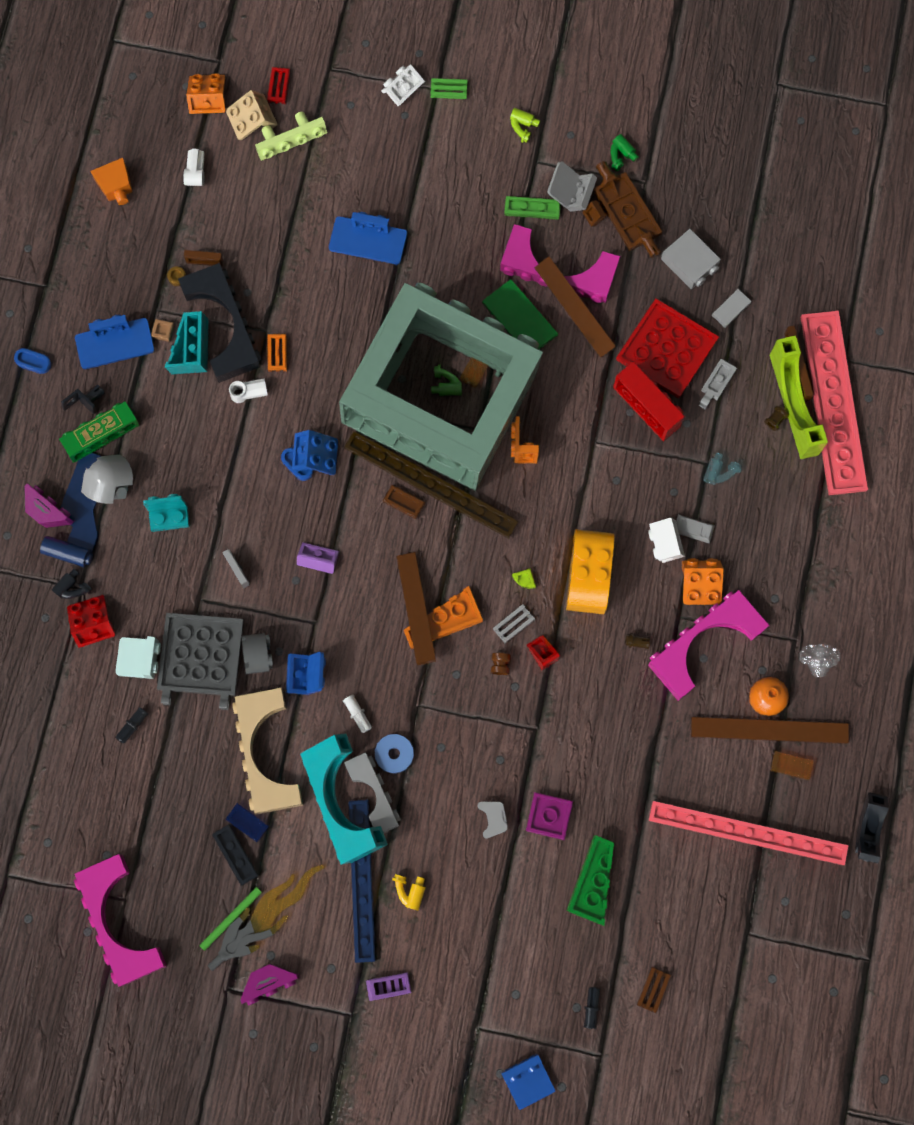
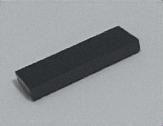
(235, 855)

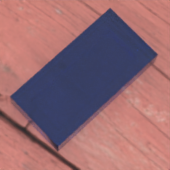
(247, 822)

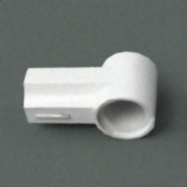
(194, 173)
(250, 390)

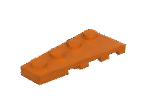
(452, 616)

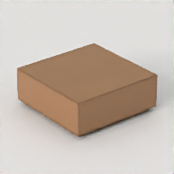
(162, 330)

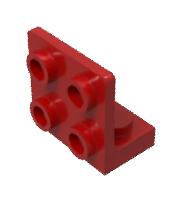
(90, 621)

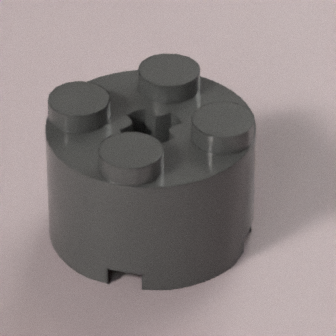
(255, 653)

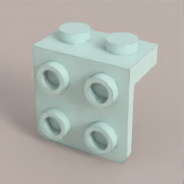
(138, 657)

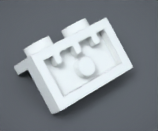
(403, 84)

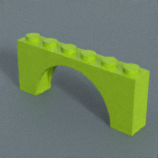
(785, 360)

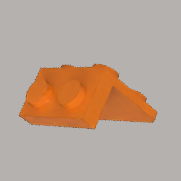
(702, 582)

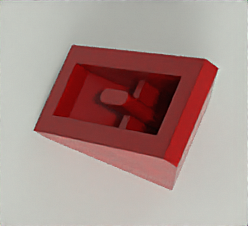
(543, 652)

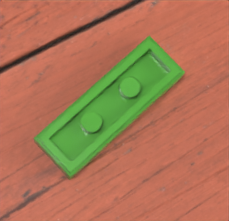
(532, 207)

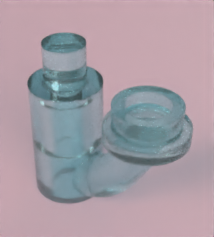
(712, 473)

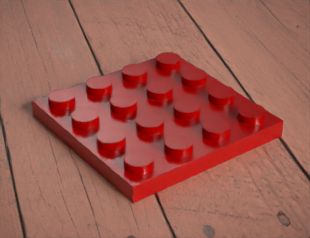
(668, 347)

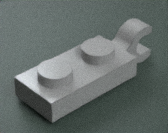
(717, 382)

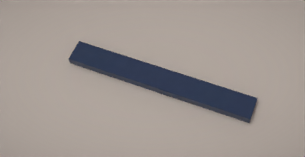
(362, 891)

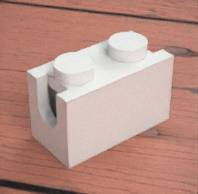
(666, 540)

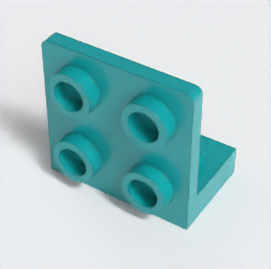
(167, 512)

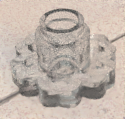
(819, 658)

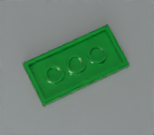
(519, 314)

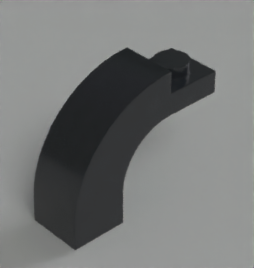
(870, 827)

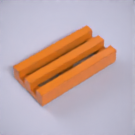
(277, 367)

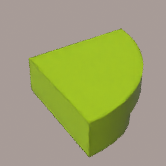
(524, 579)

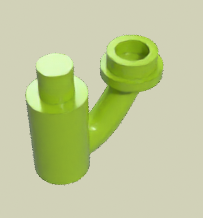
(524, 118)

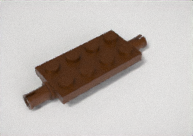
(627, 210)

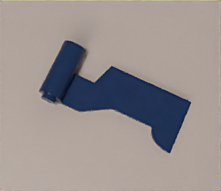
(84, 532)

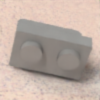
(570, 188)

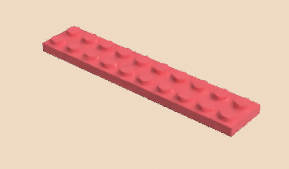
(834, 402)

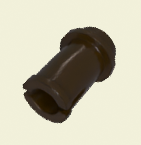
(637, 641)

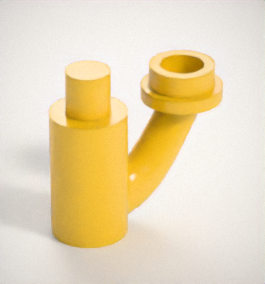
(416, 892)

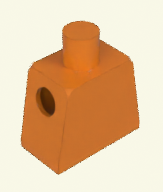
(113, 181)

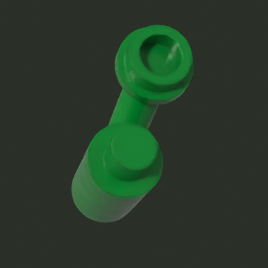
(622, 144)

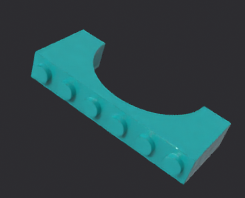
(322, 767)

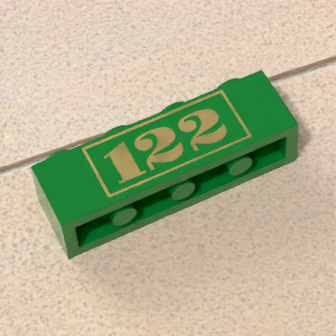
(99, 431)

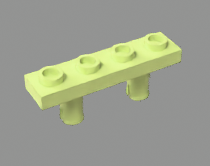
(291, 138)

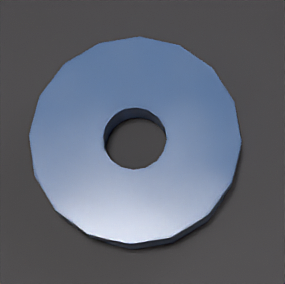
(390, 742)

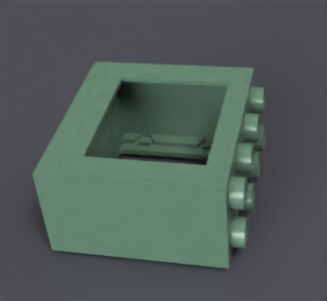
(415, 432)

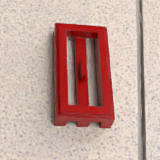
(277, 98)

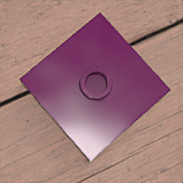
(549, 816)

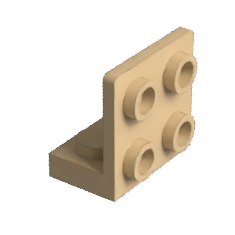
(250, 113)

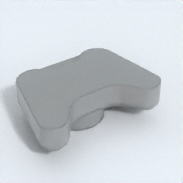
(496, 818)

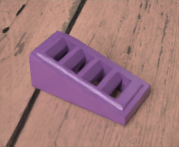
(371, 990)

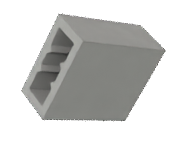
(691, 259)

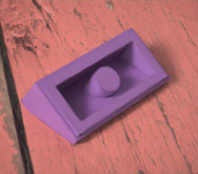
(317, 558)

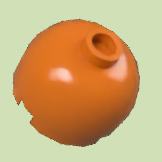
(768, 696)

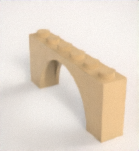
(252, 712)

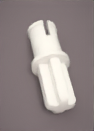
(357, 713)

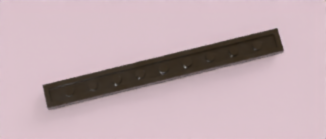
(431, 484)

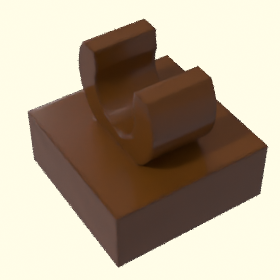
(594, 213)

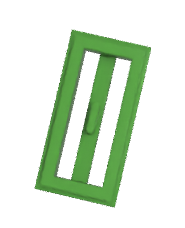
(449, 85)

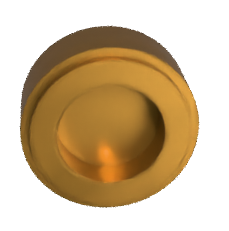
(175, 273)

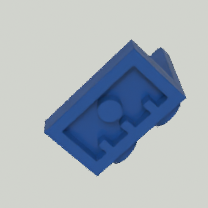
(315, 452)
(528, 1081)

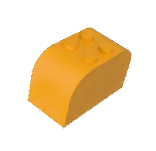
(590, 571)

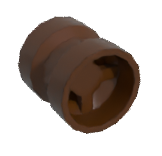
(500, 663)

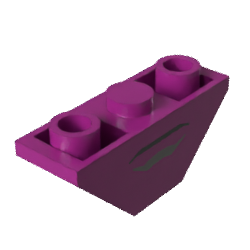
(44, 509)
(266, 981)

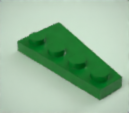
(591, 889)

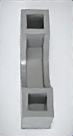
(362, 771)

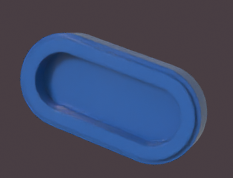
(32, 361)
(287, 459)

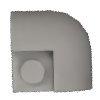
(107, 479)

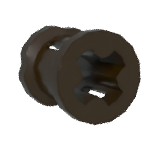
(776, 418)

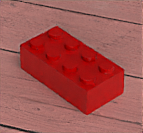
(648, 401)

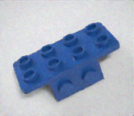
(368, 238)
(113, 341)

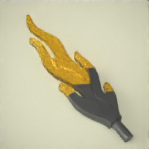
(258, 927)

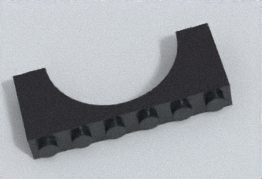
(212, 285)

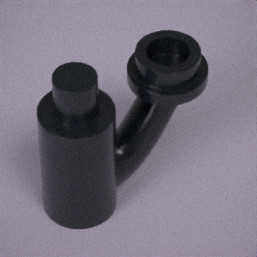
(66, 582)

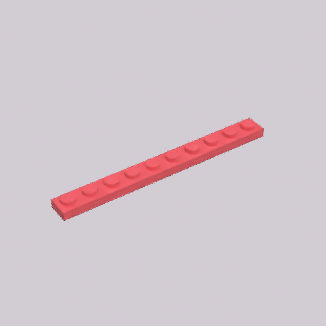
(748, 833)

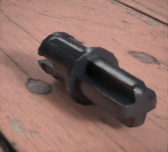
(131, 725)
(592, 1008)

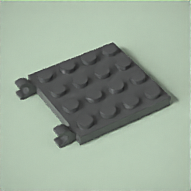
(200, 656)

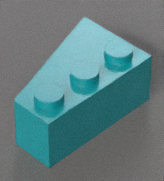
(190, 346)

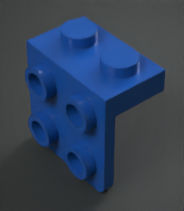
(305, 673)

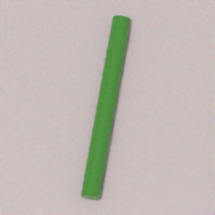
(230, 918)

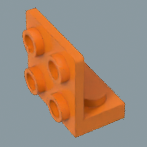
(206, 94)
(522, 453)

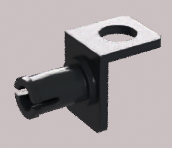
(86, 399)

